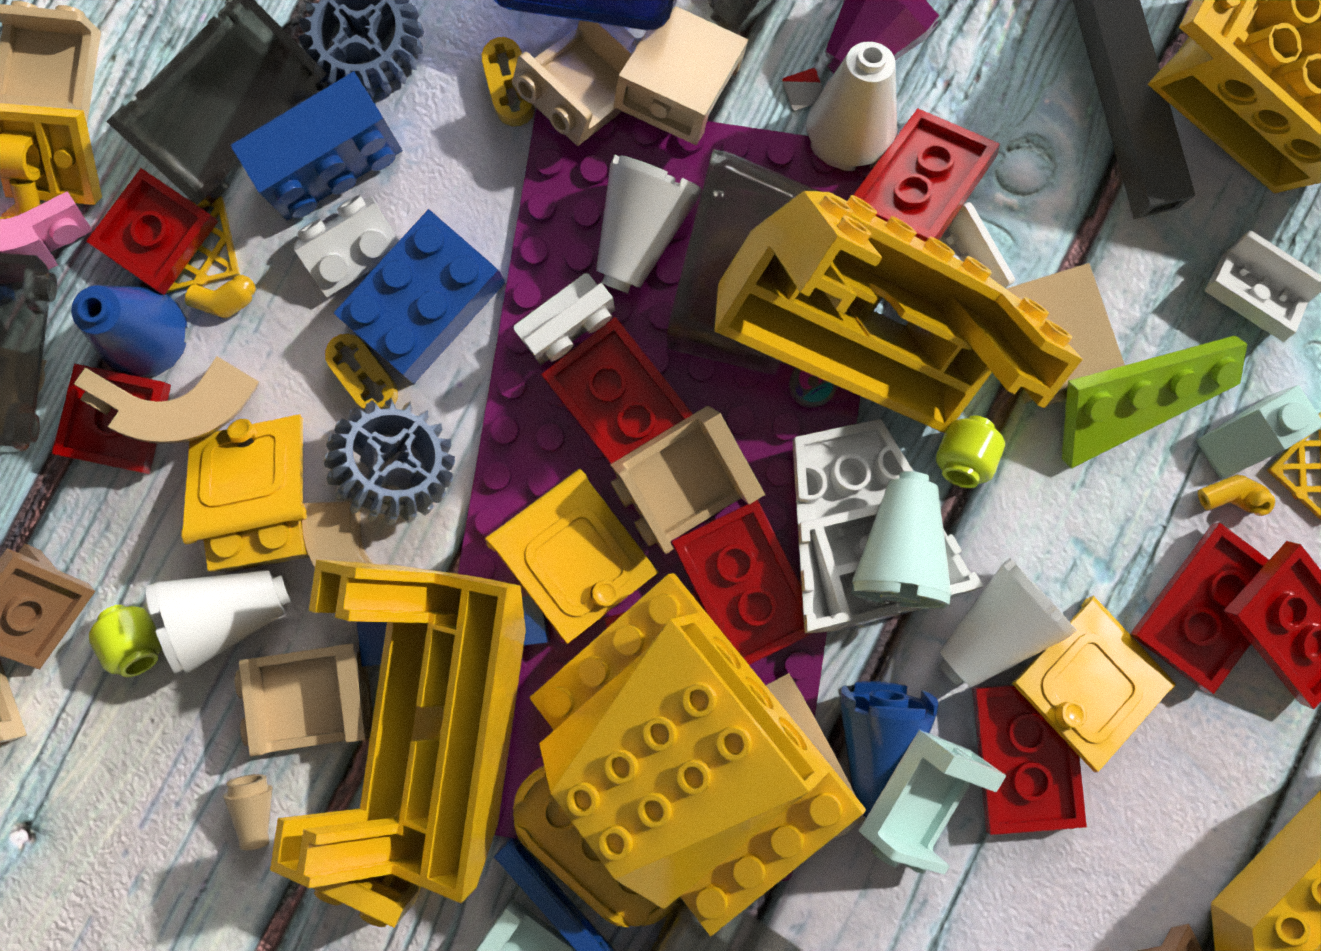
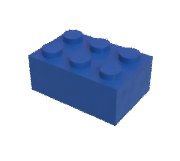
(317, 148)
(420, 296)

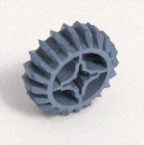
(351, 49)
(363, 435)

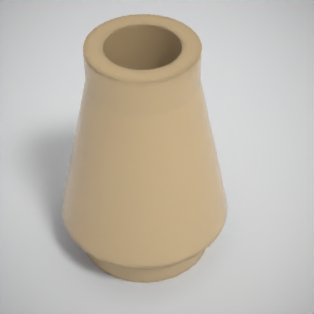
(249, 809)

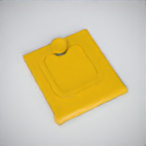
(247, 485)
(567, 547)
(1094, 685)

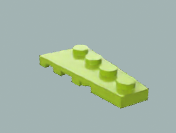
(1136, 397)

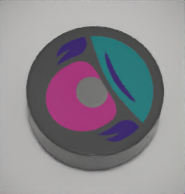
(809, 389)

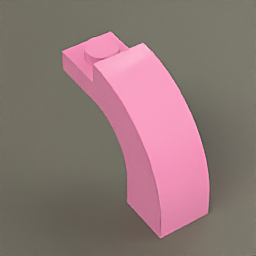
(44, 229)

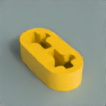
(499, 84)
(369, 367)

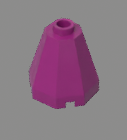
(892, 23)

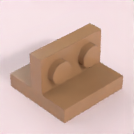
(36, 605)

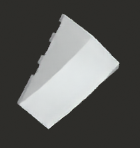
(838, 495)

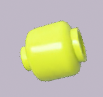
(970, 451)
(125, 640)

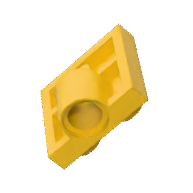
(49, 149)
(379, 899)

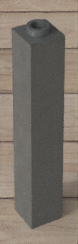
(1135, 113)

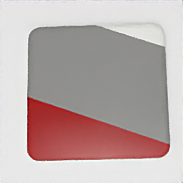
(802, 88)

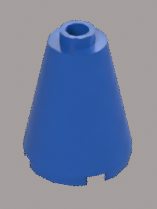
(131, 327)
(878, 730)

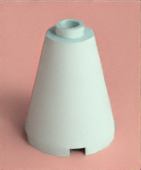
(906, 548)

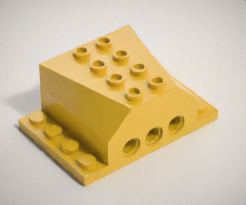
(1253, 84)
(685, 762)

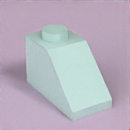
(1260, 432)

